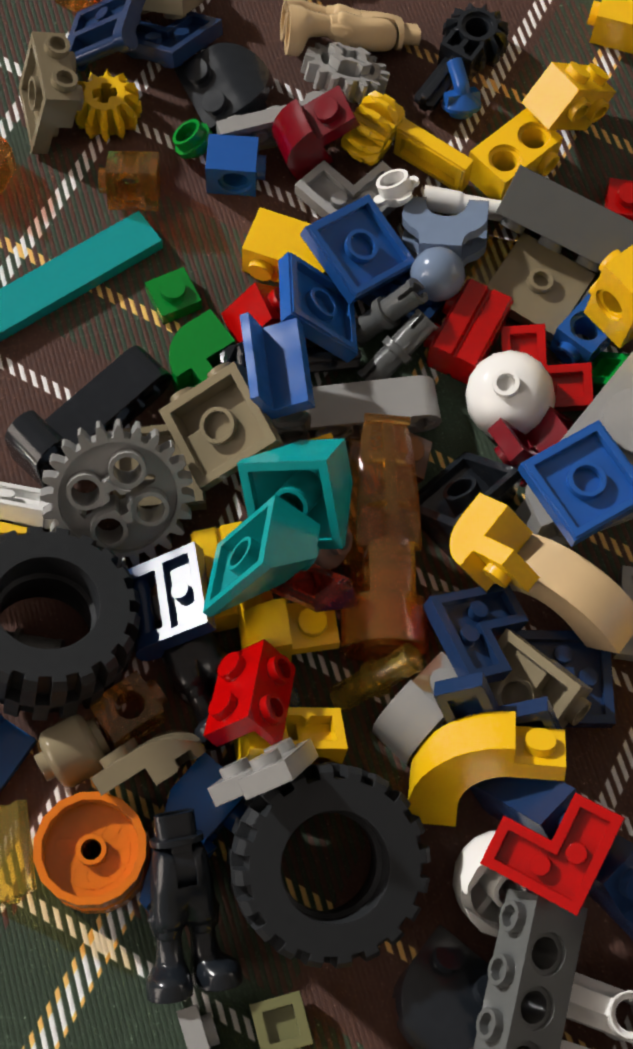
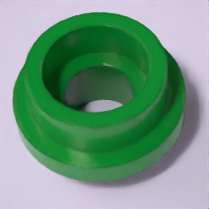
(191, 139)

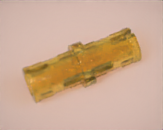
(376, 677)

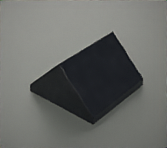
(455, 488)

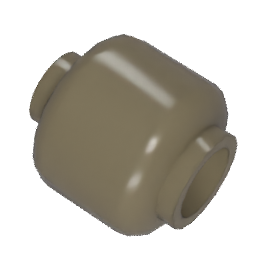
(71, 751)

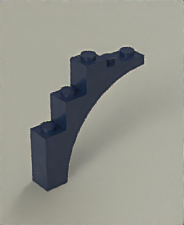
(541, 808)

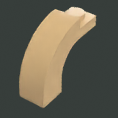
(579, 594)

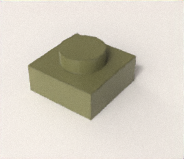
(281, 1022)

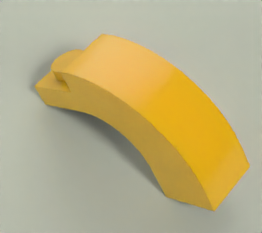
(478, 750)

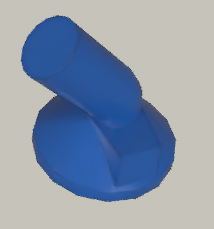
(464, 99)

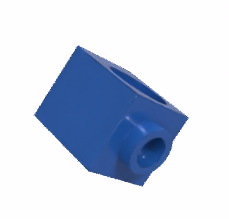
(233, 165)
(571, 348)

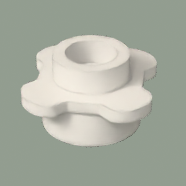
(395, 188)

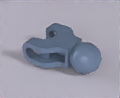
(443, 245)

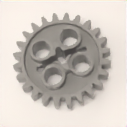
(95, 461)

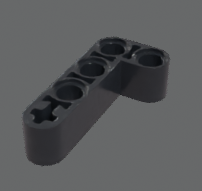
(115, 393)

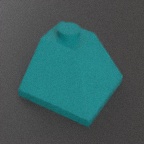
(309, 477)
(261, 555)

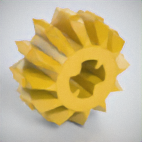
(108, 106)
(378, 121)

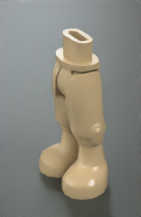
(343, 24)

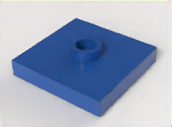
(358, 249)
(318, 306)
(582, 482)

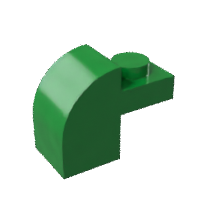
(197, 350)

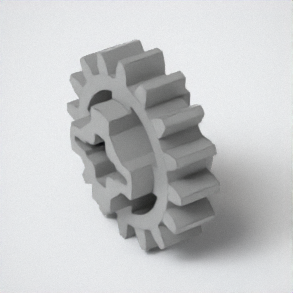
(344, 66)

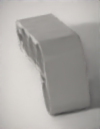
(342, 408)

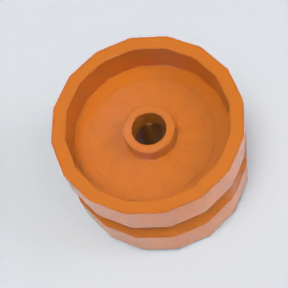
(67, 838)

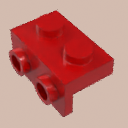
(250, 695)

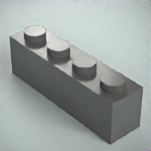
(563, 218)

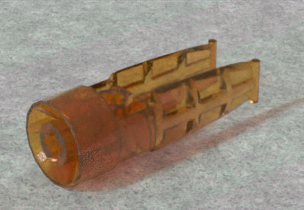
(384, 543)

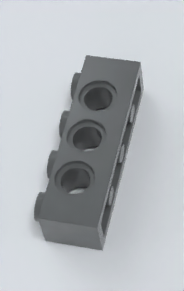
(535, 977)

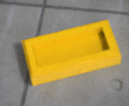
(432, 156)

